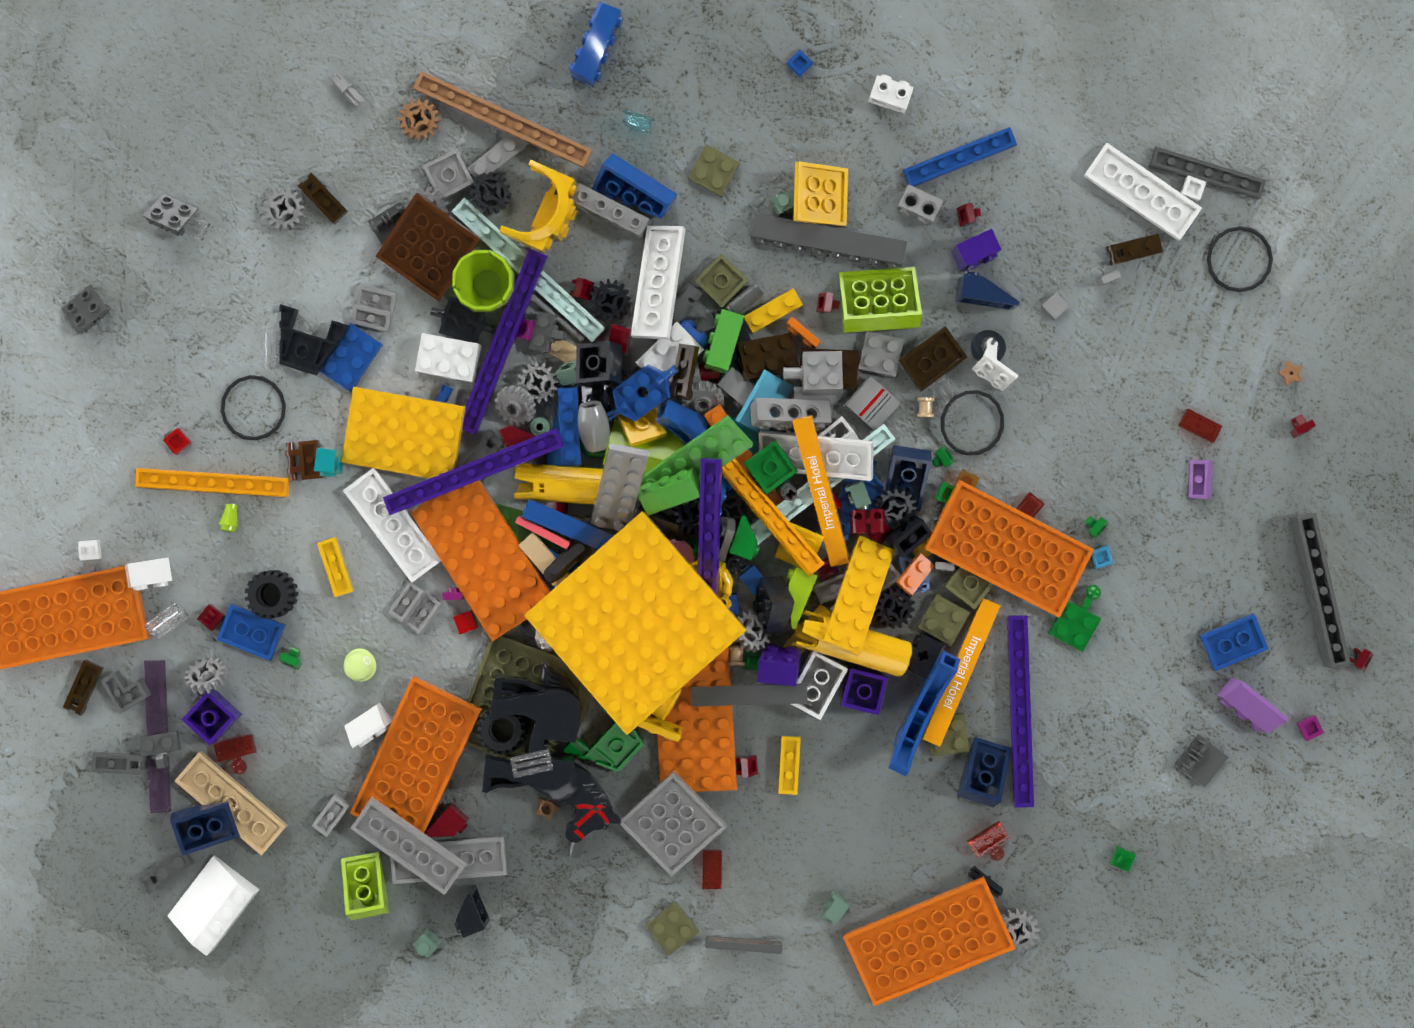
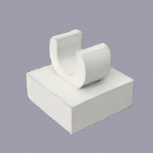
(89, 550)

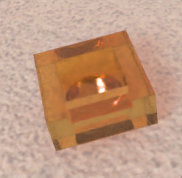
(967, 477)

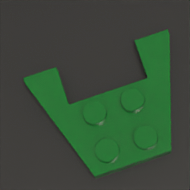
(611, 749)

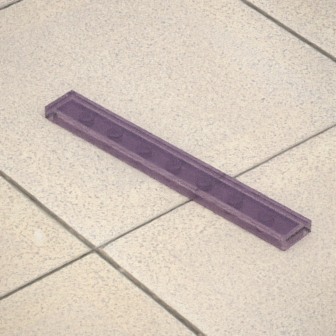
(157, 723)

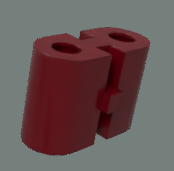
(868, 522)

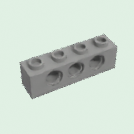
(610, 211)
(762, 407)

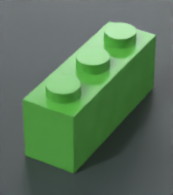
(723, 341)
(669, 491)

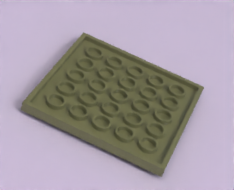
(519, 659)

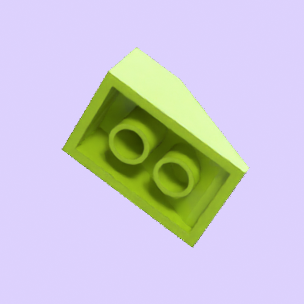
(800, 587)
(364, 886)

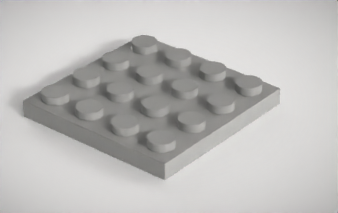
(672, 823)

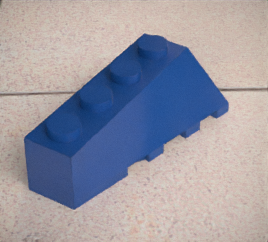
(596, 44)
(633, 187)
(567, 423)

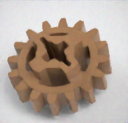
(422, 111)

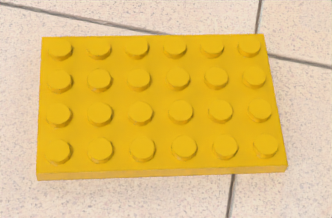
(402, 433)

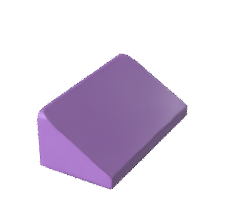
(1200, 479)

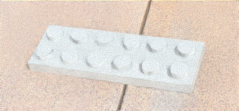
(1142, 191)
(658, 282)
(841, 456)
(397, 531)

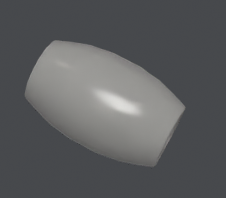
(593, 426)

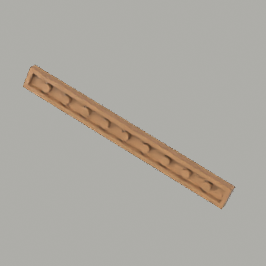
(503, 119)

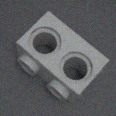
(921, 199)

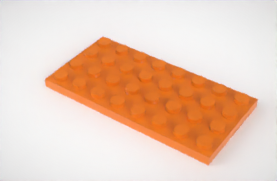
(1008, 548)
(482, 557)
(69, 617)
(707, 743)
(419, 753)
(929, 941)

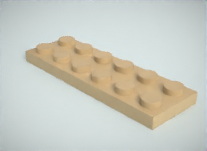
(211, 785)

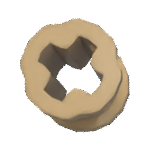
(925, 407)
(736, 656)

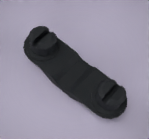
(564, 562)

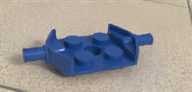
(633, 405)
(844, 512)

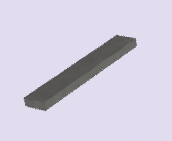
(1210, 173)
(748, 695)

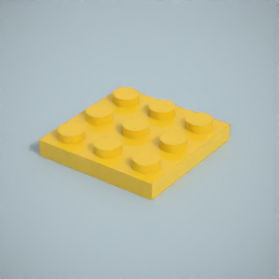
(820, 194)

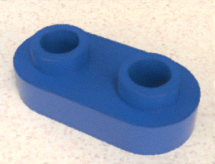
(701, 338)

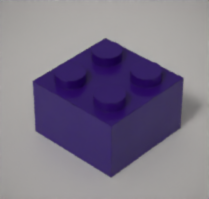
(975, 250)
(779, 665)
(863, 690)
(211, 717)

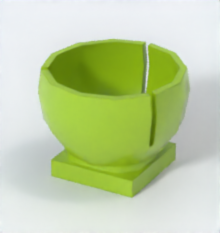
(483, 281)

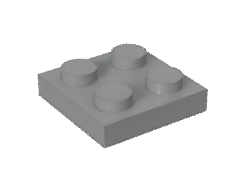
(448, 174)
(880, 354)

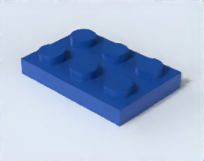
(351, 358)
(251, 632)
(1233, 642)

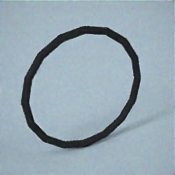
(1269, 255)
(257, 378)
(943, 422)

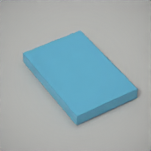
(766, 387)

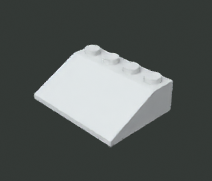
(212, 905)

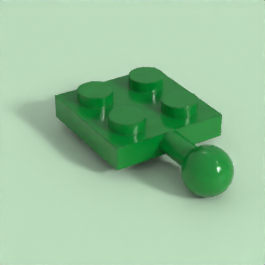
(1077, 623)

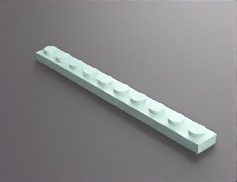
(546, 285)
(881, 438)

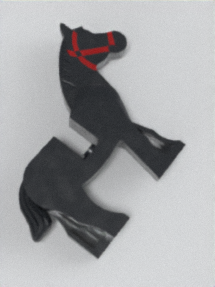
(556, 717)

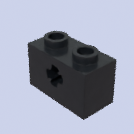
(908, 536)
(924, 665)

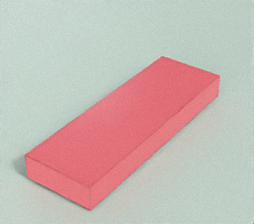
(543, 532)

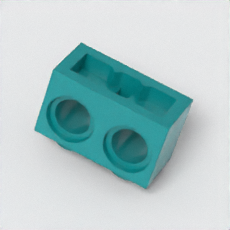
(328, 462)

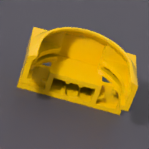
(553, 213)

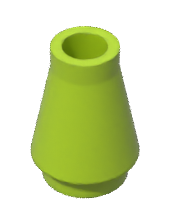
(229, 519)

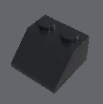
(472, 915)

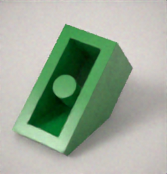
(744, 542)

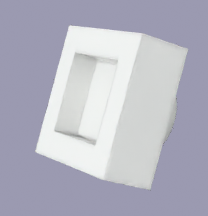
(1193, 188)

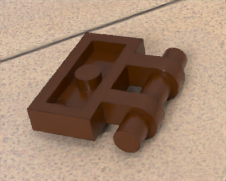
(307, 455)

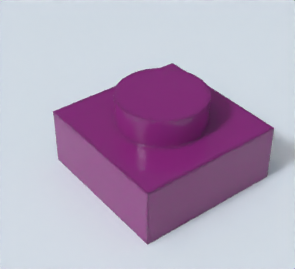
(526, 330)
(452, 594)
(1310, 728)

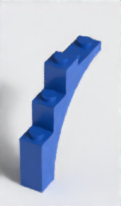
(686, 426)
(920, 712)

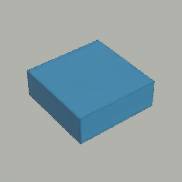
(1101, 557)

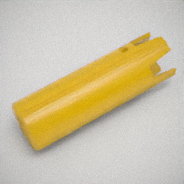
(558, 483)
(878, 651)

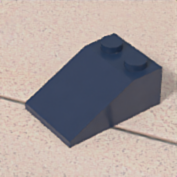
(981, 291)
(909, 469)
(984, 772)
(203, 826)

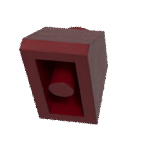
(621, 336)
(449, 823)

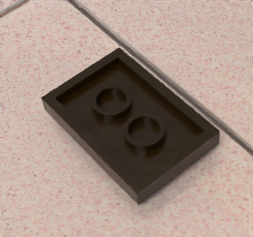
(767, 354)
(932, 358)
(849, 366)

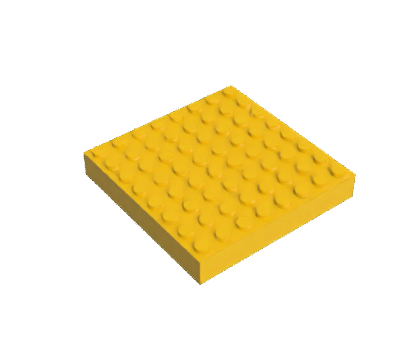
(635, 622)

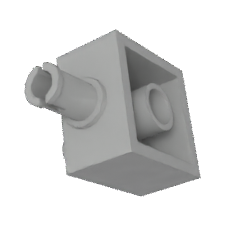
(819, 373)

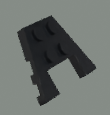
(304, 350)

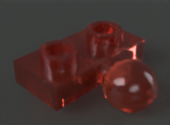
(236, 749)
(988, 841)

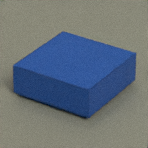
(799, 63)

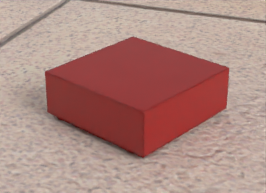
(177, 441)
(465, 622)

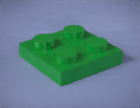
(770, 467)

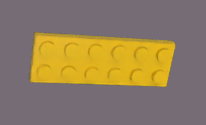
(858, 596)

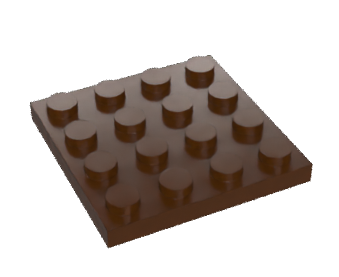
(427, 246)

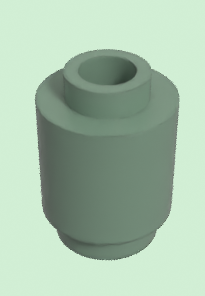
(546, 426)

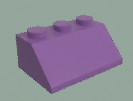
(1251, 706)

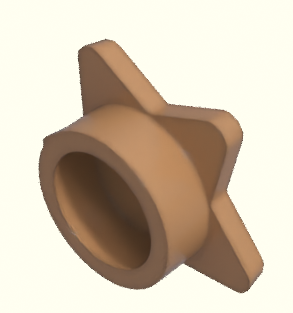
(1285, 373)
(547, 812)

